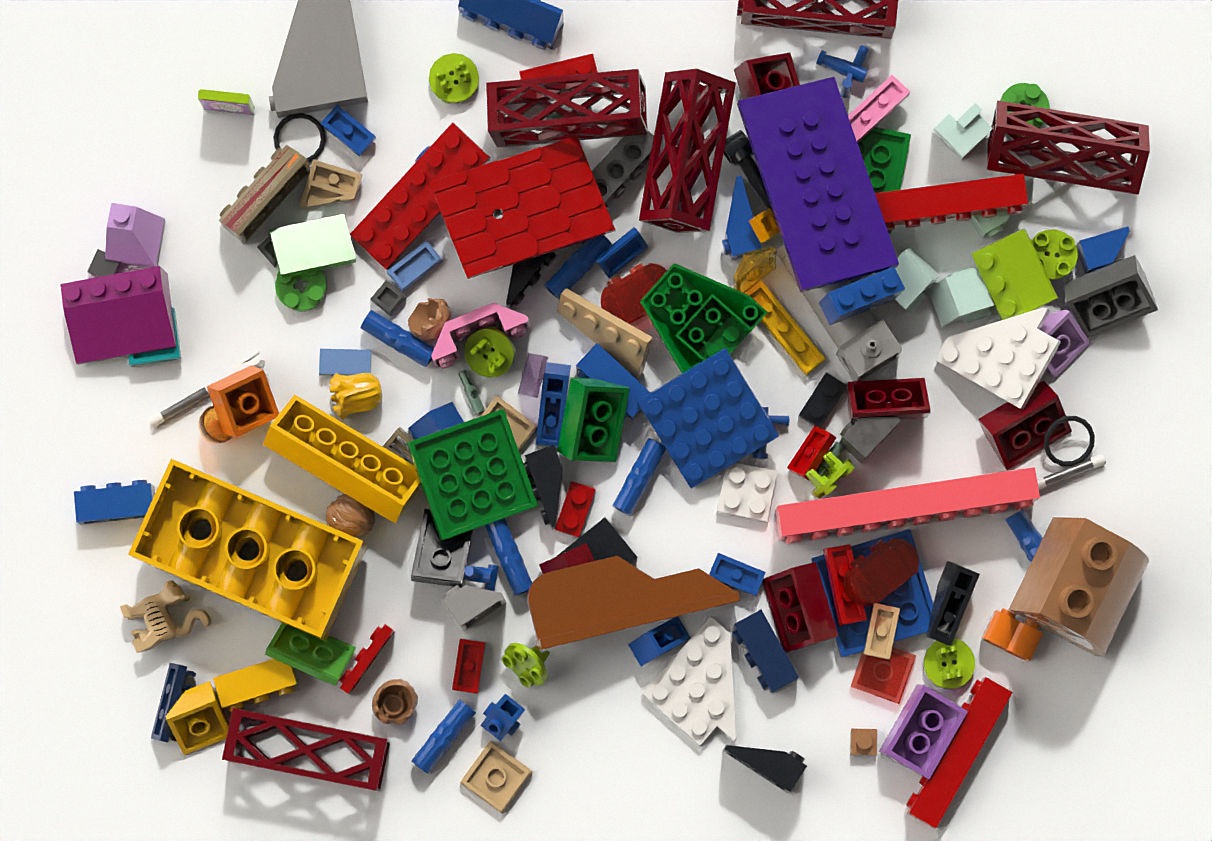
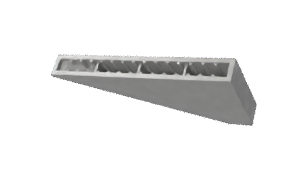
(319, 60)

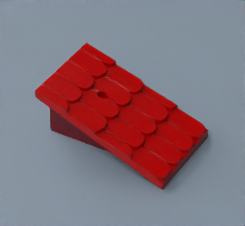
(544, 200)

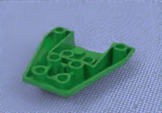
(699, 315)

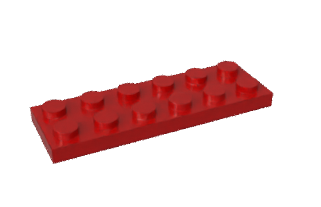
(411, 202)

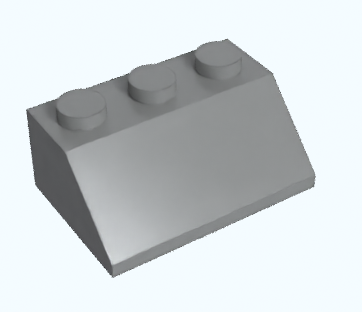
(472, 604)

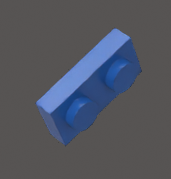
(348, 130)
(737, 574)

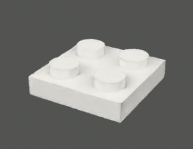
(747, 491)

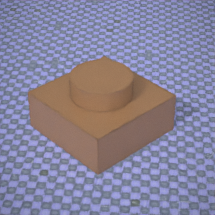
(863, 741)

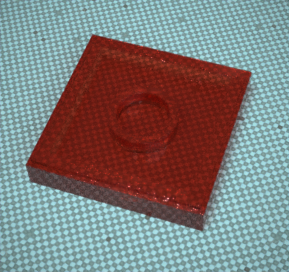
(883, 676)

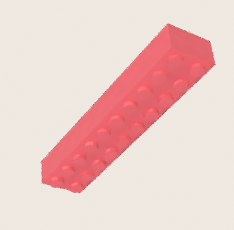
(907, 504)

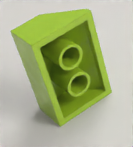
(1014, 275)

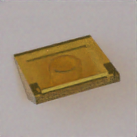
(754, 267)

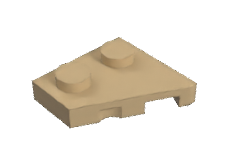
(329, 185)

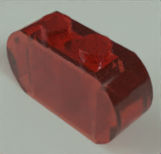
(624, 295)
(880, 571)

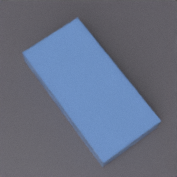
(414, 266)
(344, 361)

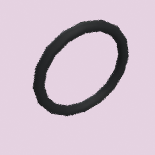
(304, 116)
(1054, 425)

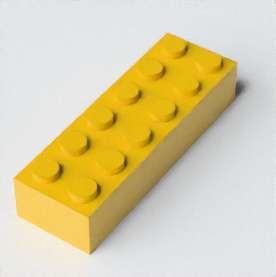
(343, 458)

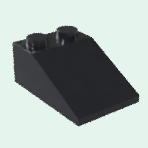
(773, 765)

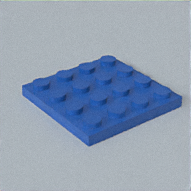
(708, 418)
(911, 597)

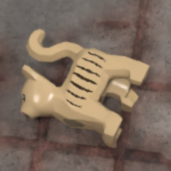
(158, 620)

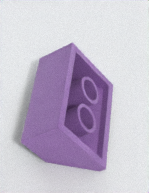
(923, 731)

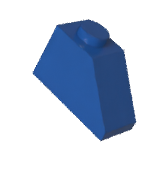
(1101, 249)
(659, 641)

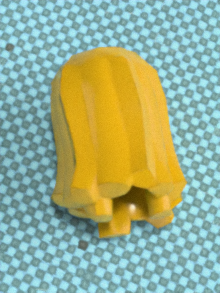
(355, 393)

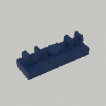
(170, 695)

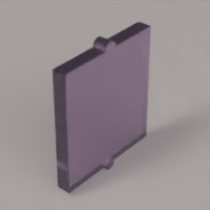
(532, 375)

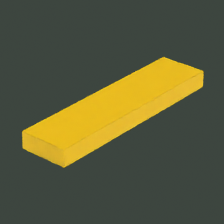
(786, 330)

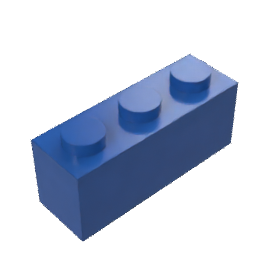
(861, 295)
(602, 366)
(113, 502)

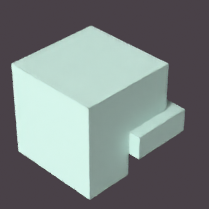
(963, 133)
(916, 278)
(961, 297)

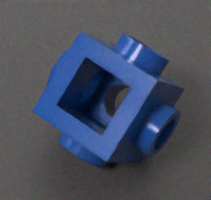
(502, 717)

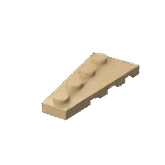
(618, 338)

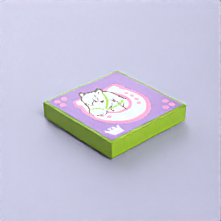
(226, 101)

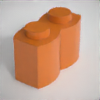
(1012, 635)

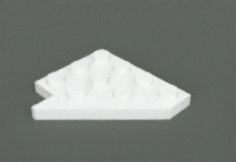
(1003, 355)
(698, 685)

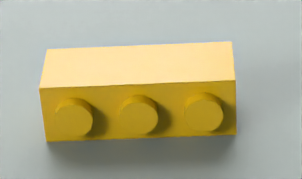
(255, 683)

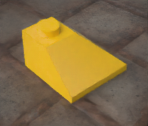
(197, 719)

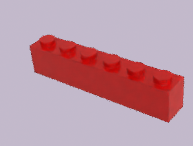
(953, 200)
(938, 791)

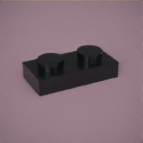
(822, 400)

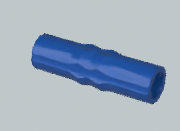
(577, 265)
(397, 338)
(639, 477)
(1025, 533)
(509, 556)
(443, 736)

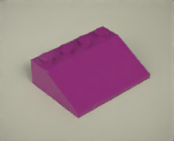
(119, 314)

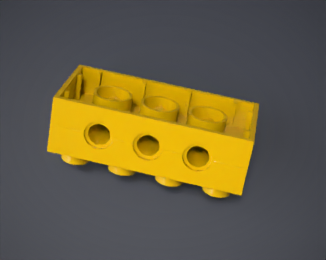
(241, 517)

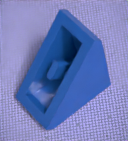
(436, 420)

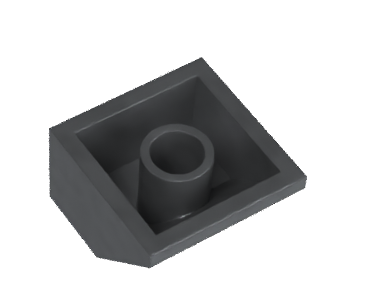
(866, 435)

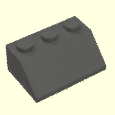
(1110, 296)

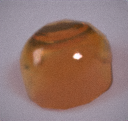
(210, 427)

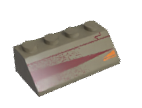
(264, 193)

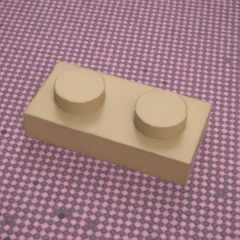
(881, 631)

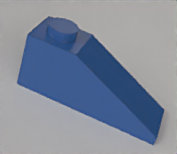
(739, 233)
(552, 403)

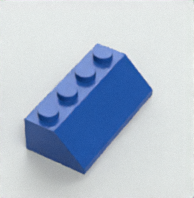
(521, 18)

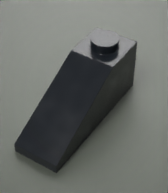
(951, 601)

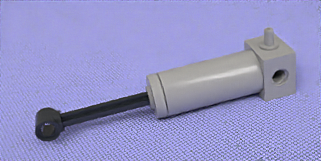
(861, 340)

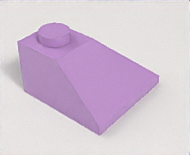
(133, 235)
(1073, 340)

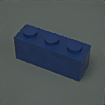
(764, 652)

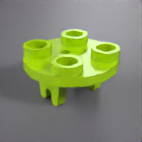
(443, 83)
(1055, 242)
(481, 343)
(827, 484)
(526, 663)
(952, 675)

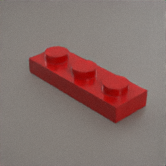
(577, 65)
(837, 563)
(366, 658)

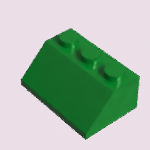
(593, 420)

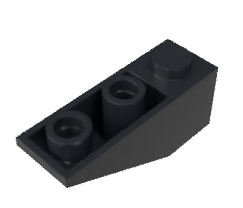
(526, 274)
(547, 475)

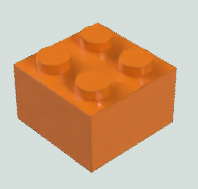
(243, 401)

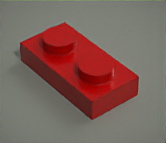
(811, 452)
(575, 509)
(468, 666)

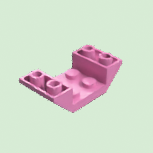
(512, 323)

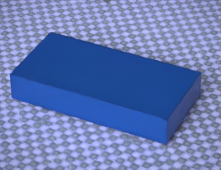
(621, 252)

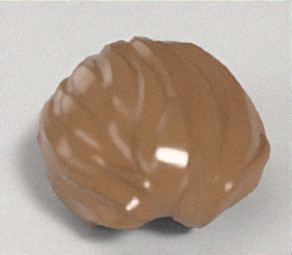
(429, 318)
(350, 516)
(394, 702)

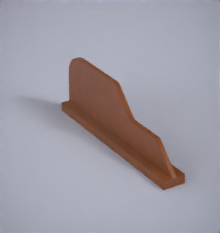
(615, 597)

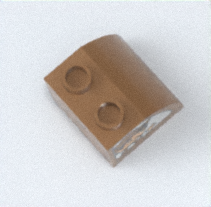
(1080, 583)

